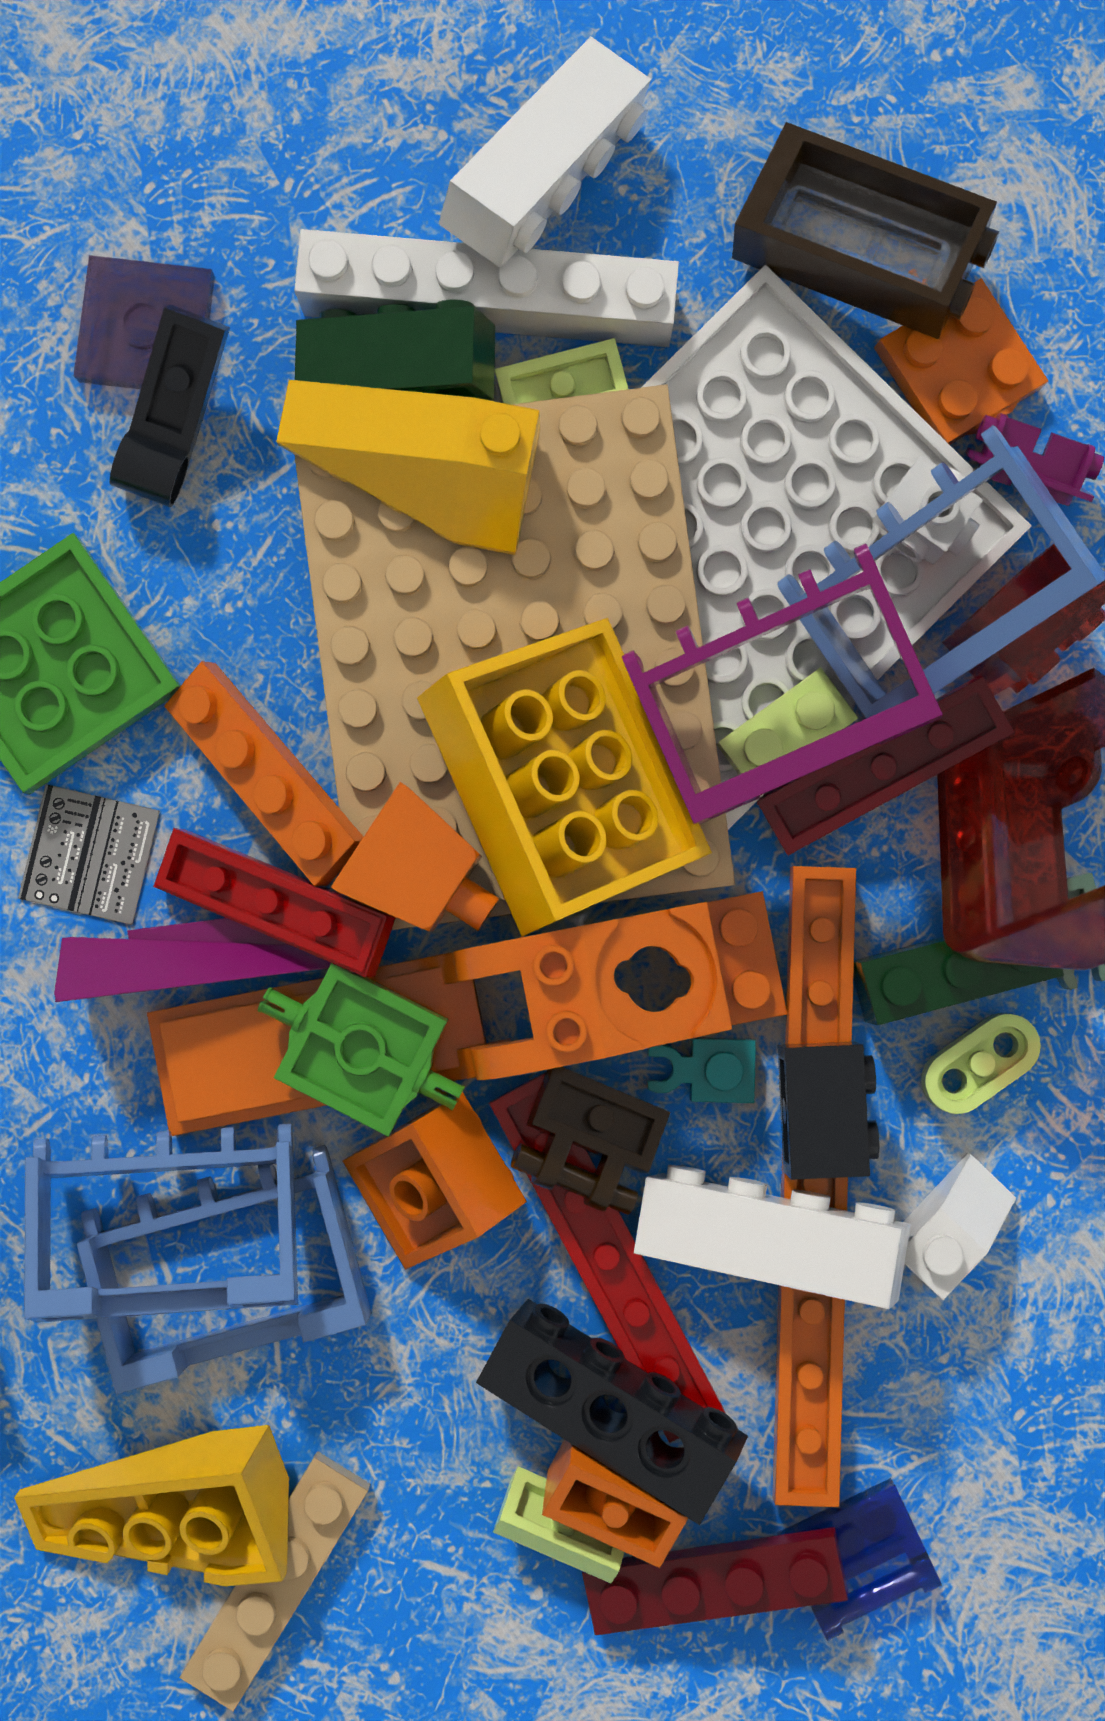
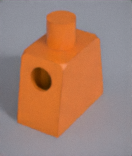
(415, 867)

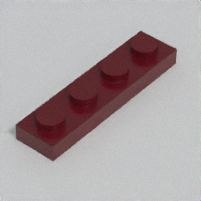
(859, 783)
(720, 1582)

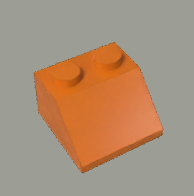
(435, 1182)

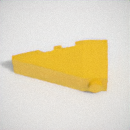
(187, 1505)

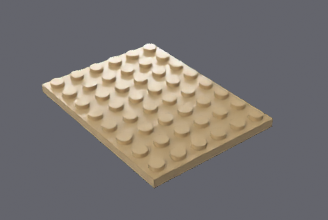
(409, 606)

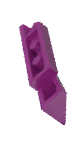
(173, 958)

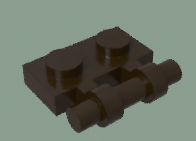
(597, 1120)

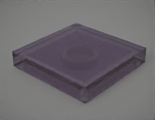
(124, 312)

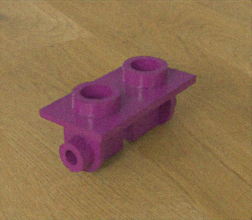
(1061, 465)

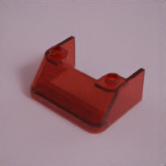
(1006, 835)

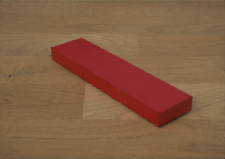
(275, 902)

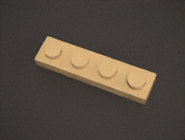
(259, 1612)

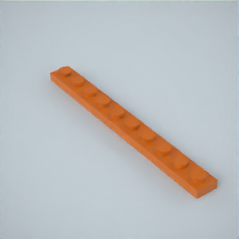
(807, 1322)

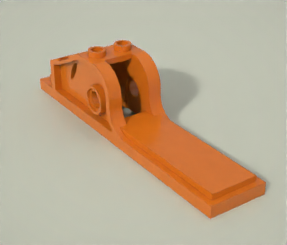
(223, 1053)

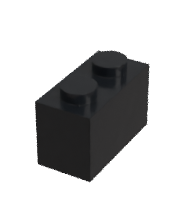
(826, 1110)

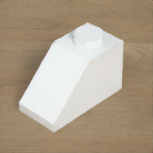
(956, 1225)

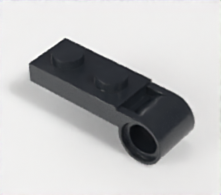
(170, 406)

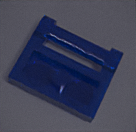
(870, 1532)

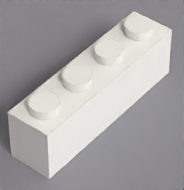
(545, 153)
(773, 1237)

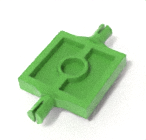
(361, 1048)

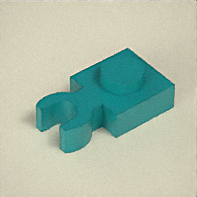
(717, 1070)

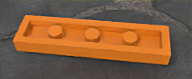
(264, 773)

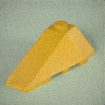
(429, 455)

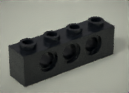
(624, 1442)

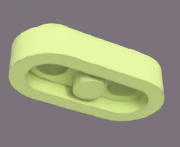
(981, 1068)

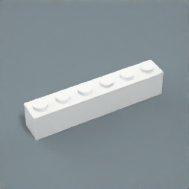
(530, 295)

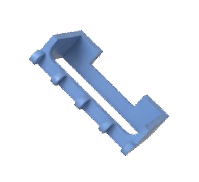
(1082, 577)
(92, 1303)
(168, 1361)

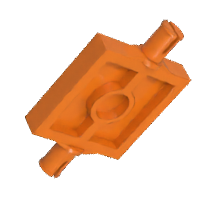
(967, 372)

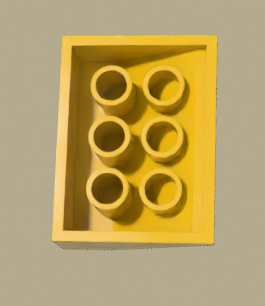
(561, 774)

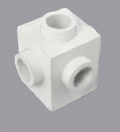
(945, 532)

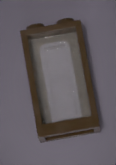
(865, 230)

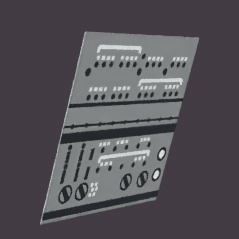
(88, 854)

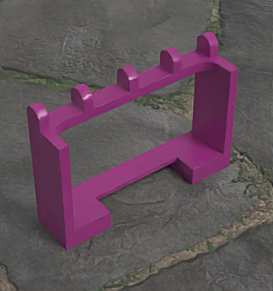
(809, 758)

